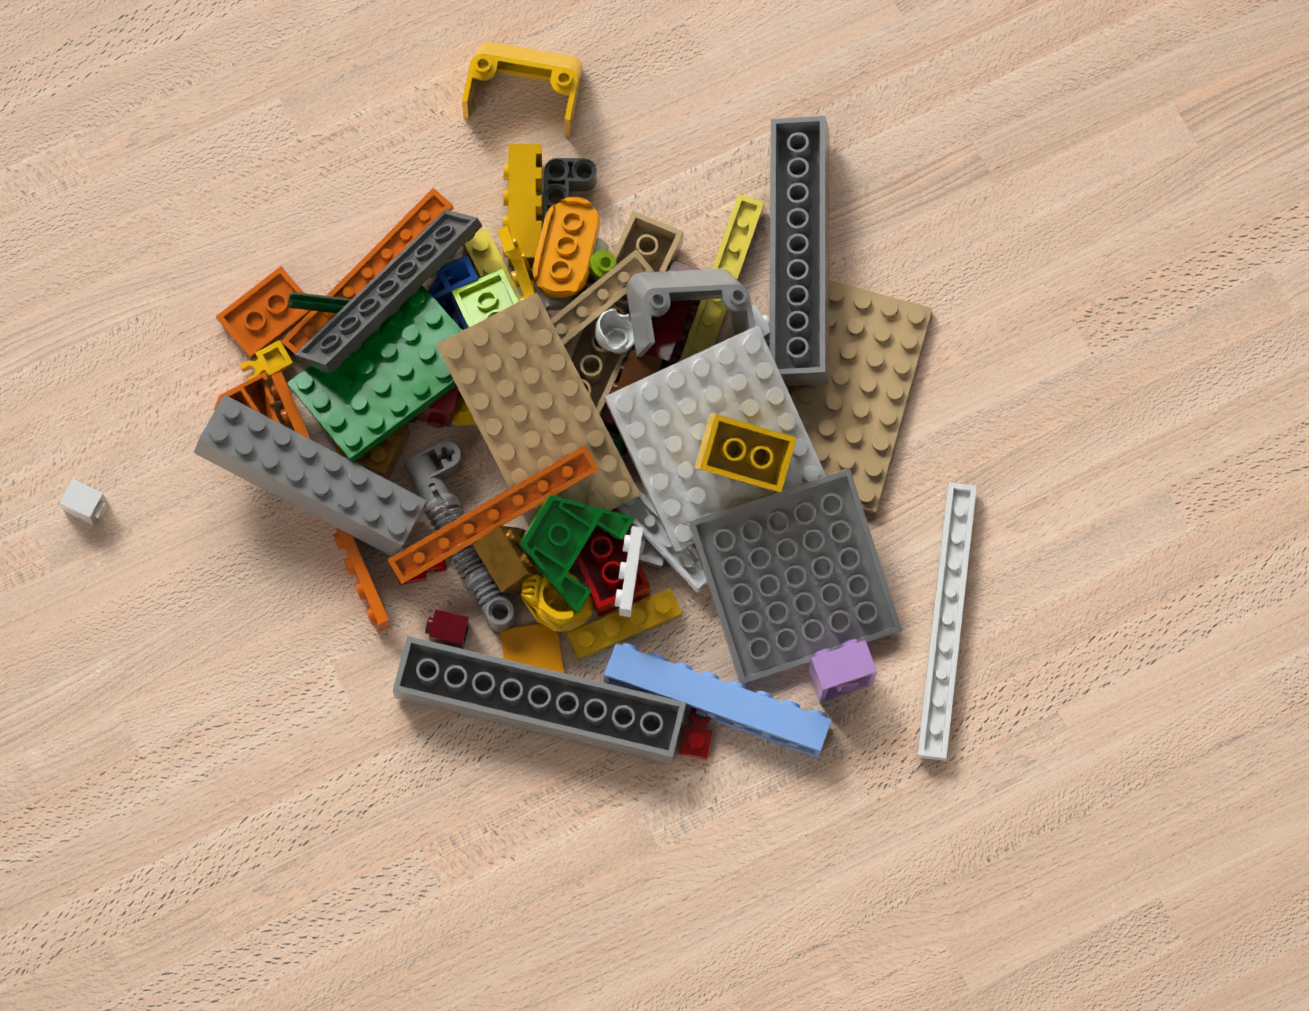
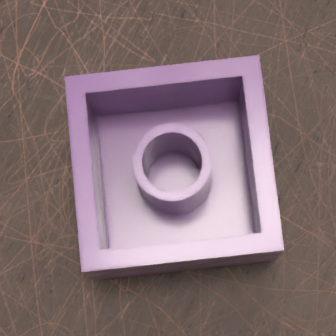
(842, 670)

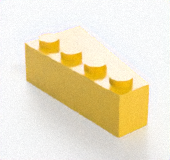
(524, 197)

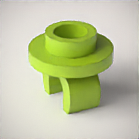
(601, 263)

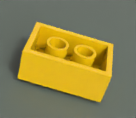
(745, 453)

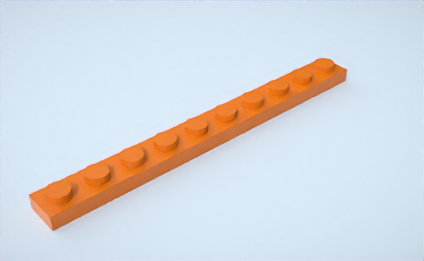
(354, 562)

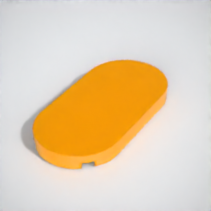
(566, 247)

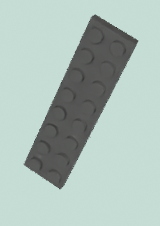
(388, 291)

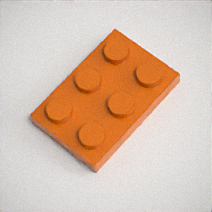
(262, 313)

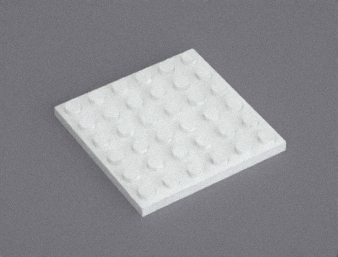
(667, 417)

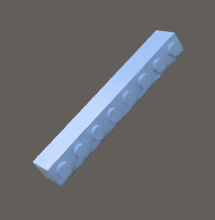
(722, 701)

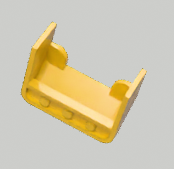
(560, 70)

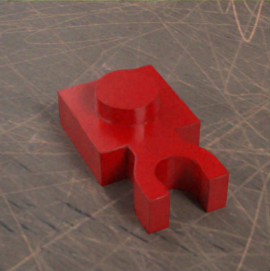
(696, 738)

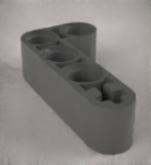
(569, 181)

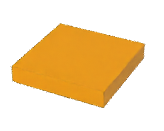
(533, 646)

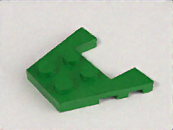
(558, 538)

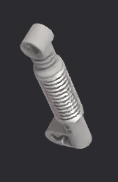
(442, 510)

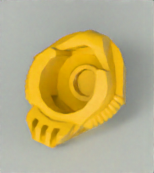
(550, 607)

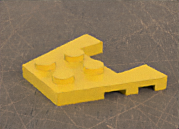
(523, 271)

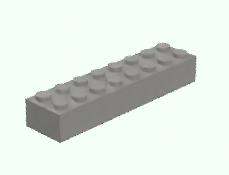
(309, 476)

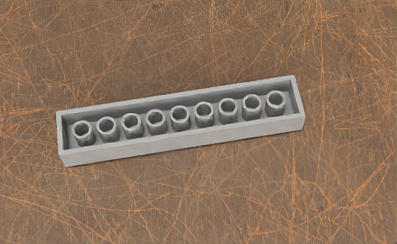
(799, 249)
(539, 700)

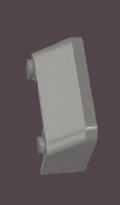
(651, 295)

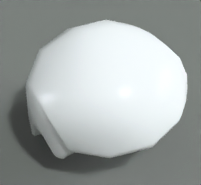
(614, 332)

